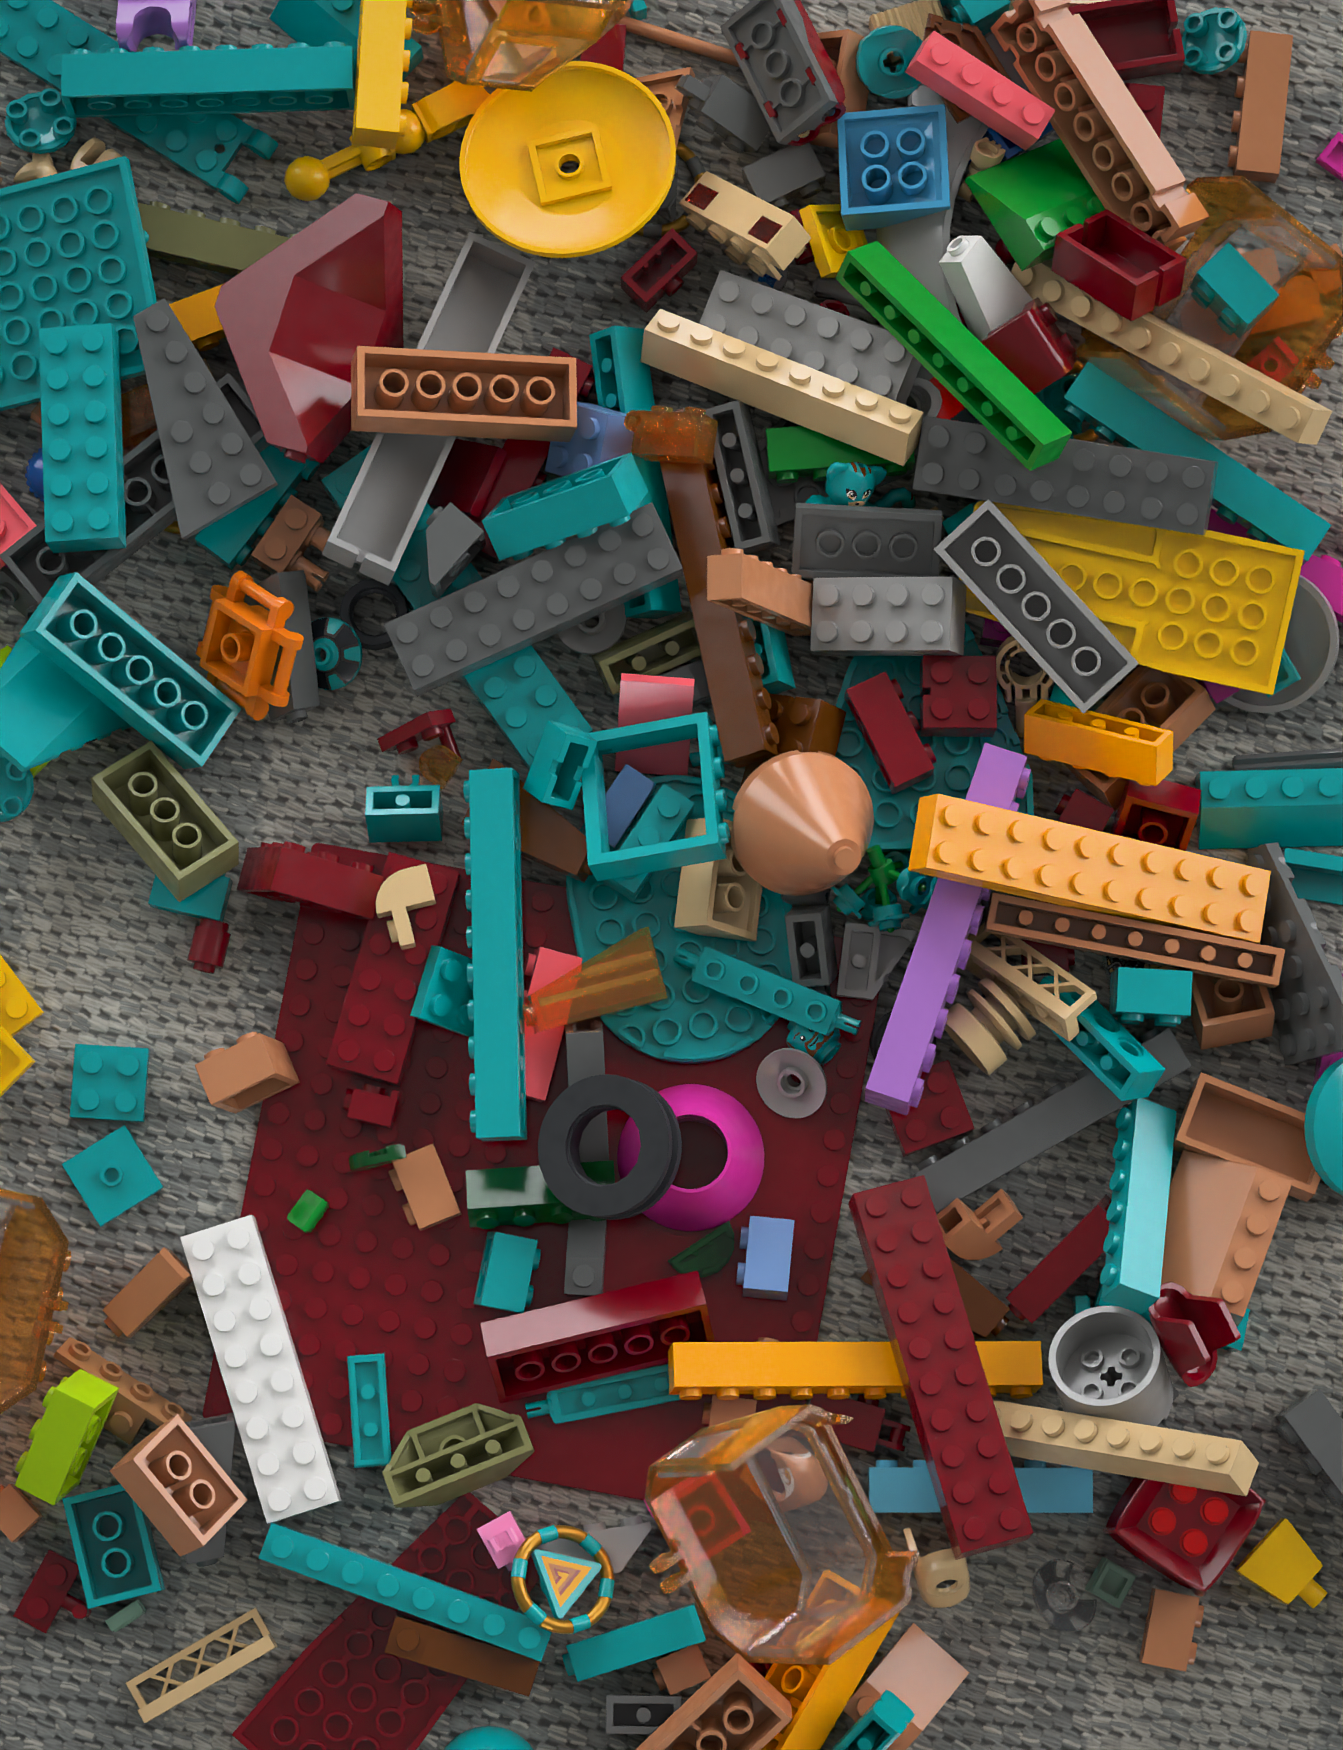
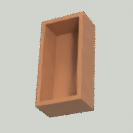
(1247, 1130)

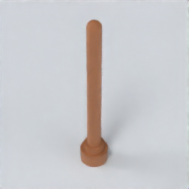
(679, 40)

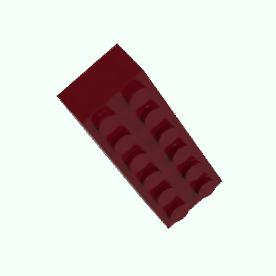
(375, 1018)
(595, 1336)

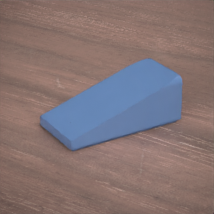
(625, 801)

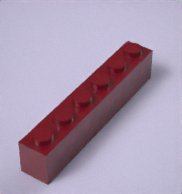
(526, 459)

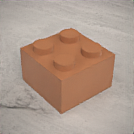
(246, 1072)

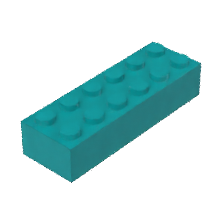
(82, 438)
(130, 670)

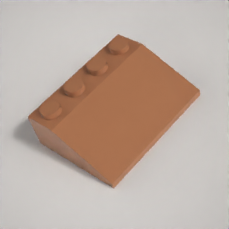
(1220, 1227)

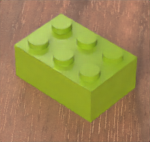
(65, 1436)

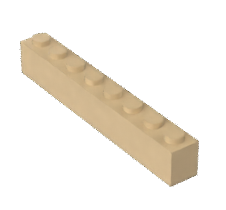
(781, 387)
(1127, 1448)

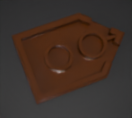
(972, 41)

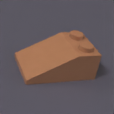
(1229, 1011)
(917, 1674)

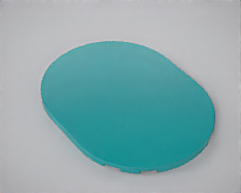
(694, 1020)

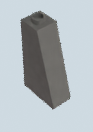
(303, 680)
(586, 1059)
(218, 1438)

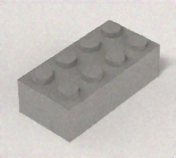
(888, 616)

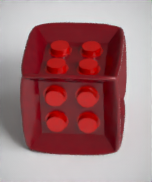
(1183, 1529)

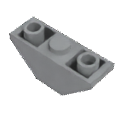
(618, 1542)

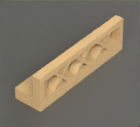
(1030, 996)
(207, 1678)

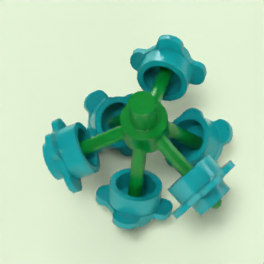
(879, 901)

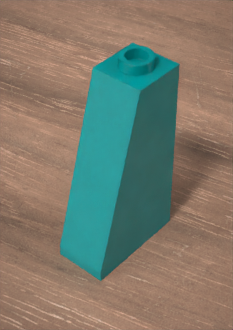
(634, 1643)

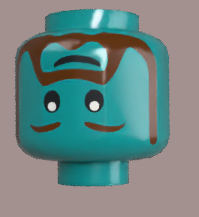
(815, 1044)

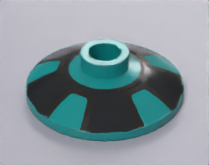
(342, 652)

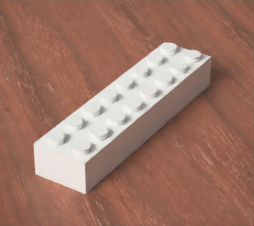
(260, 1369)

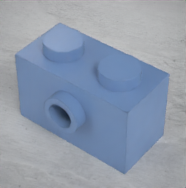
(767, 1258)

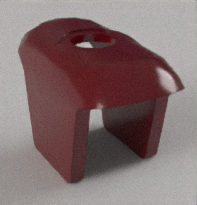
(1191, 1331)

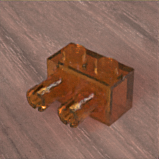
(671, 435)

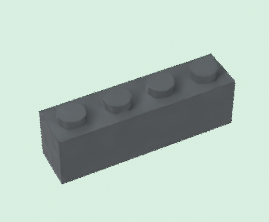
(743, 479)

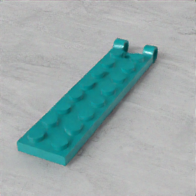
(41, 30)

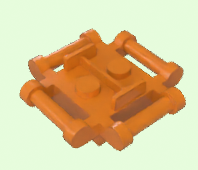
(244, 643)

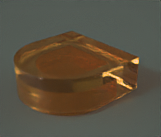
(439, 765)

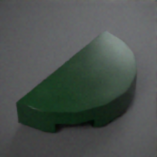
(364, 1160)
(707, 1254)

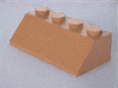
(1153, 700)

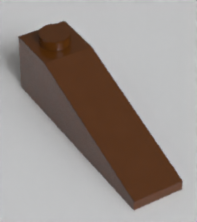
(461, 1655)

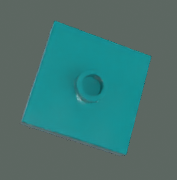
(112, 1175)

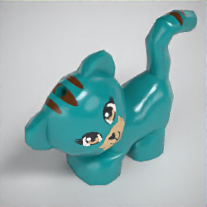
(855, 483)

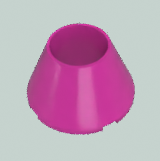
(740, 1178)

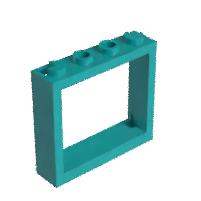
(668, 854)

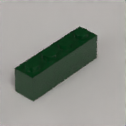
(522, 1196)

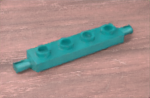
(767, 991)
(606, 1396)

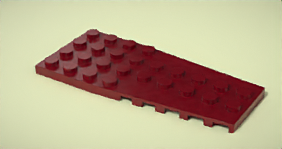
(345, 1684)

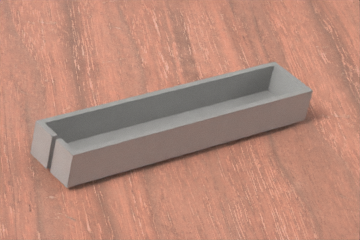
(405, 467)

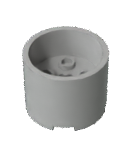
(1110, 1349)

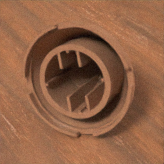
(801, 822)

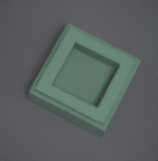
(1110, 1582)
(126, 1616)

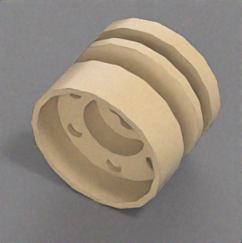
(988, 1025)

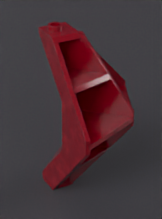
(305, 313)

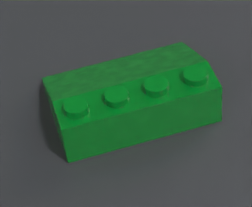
(1034, 200)

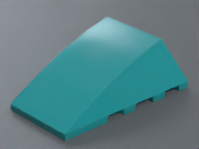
(46, 710)

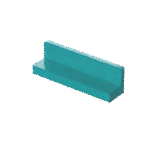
(1316, 875)

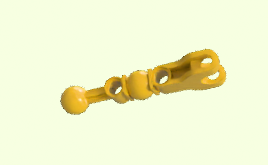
(427, 120)

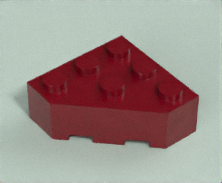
(313, 879)

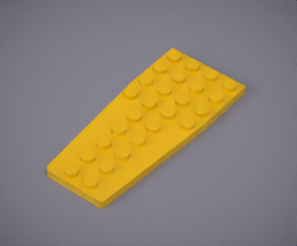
(1172, 598)

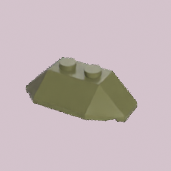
(456, 1456)

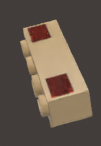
(746, 224)

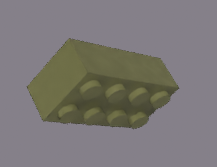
(165, 821)

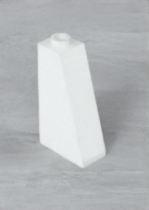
(982, 285)

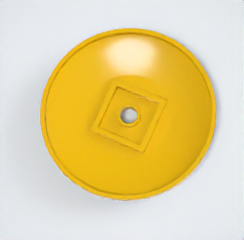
(578, 115)

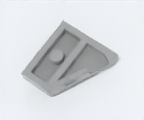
(869, 959)

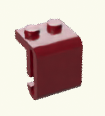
(1033, 346)

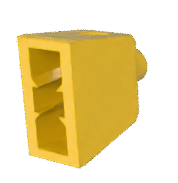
(1284, 1566)

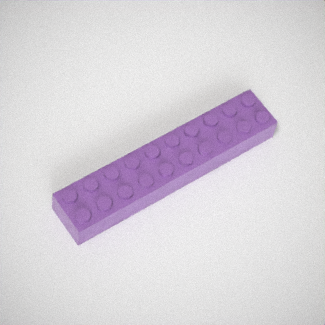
(939, 953)

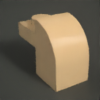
(400, 893)

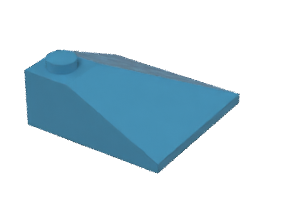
(892, 165)

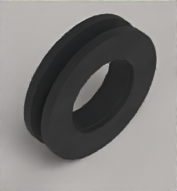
(562, 1135)

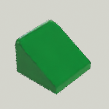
(308, 1211)

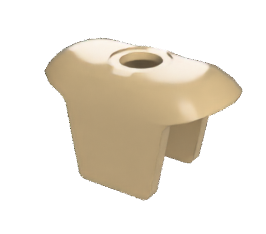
(937, 1568)

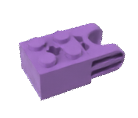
(150, 17)

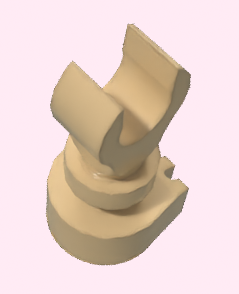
(983, 156)

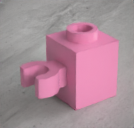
(502, 1539)

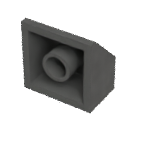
(451, 546)

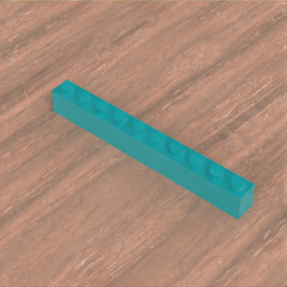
(496, 955)

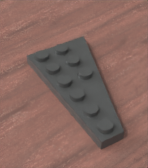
(203, 443)

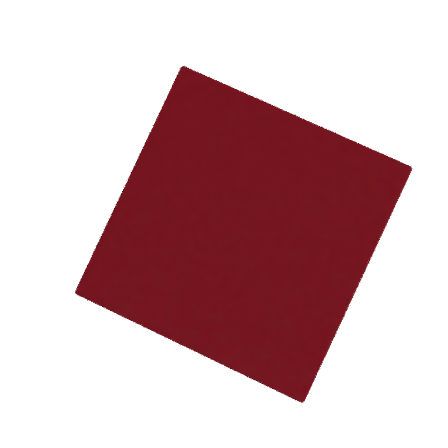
(387, 1288)

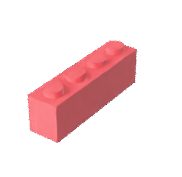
(980, 90)
(543, 1047)

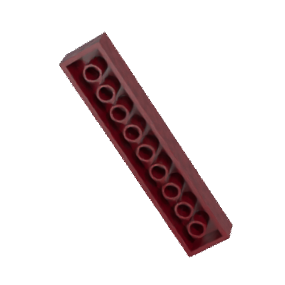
(940, 1367)

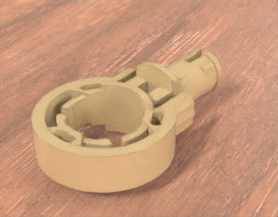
(1023, 698)

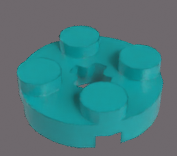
(874, 50)

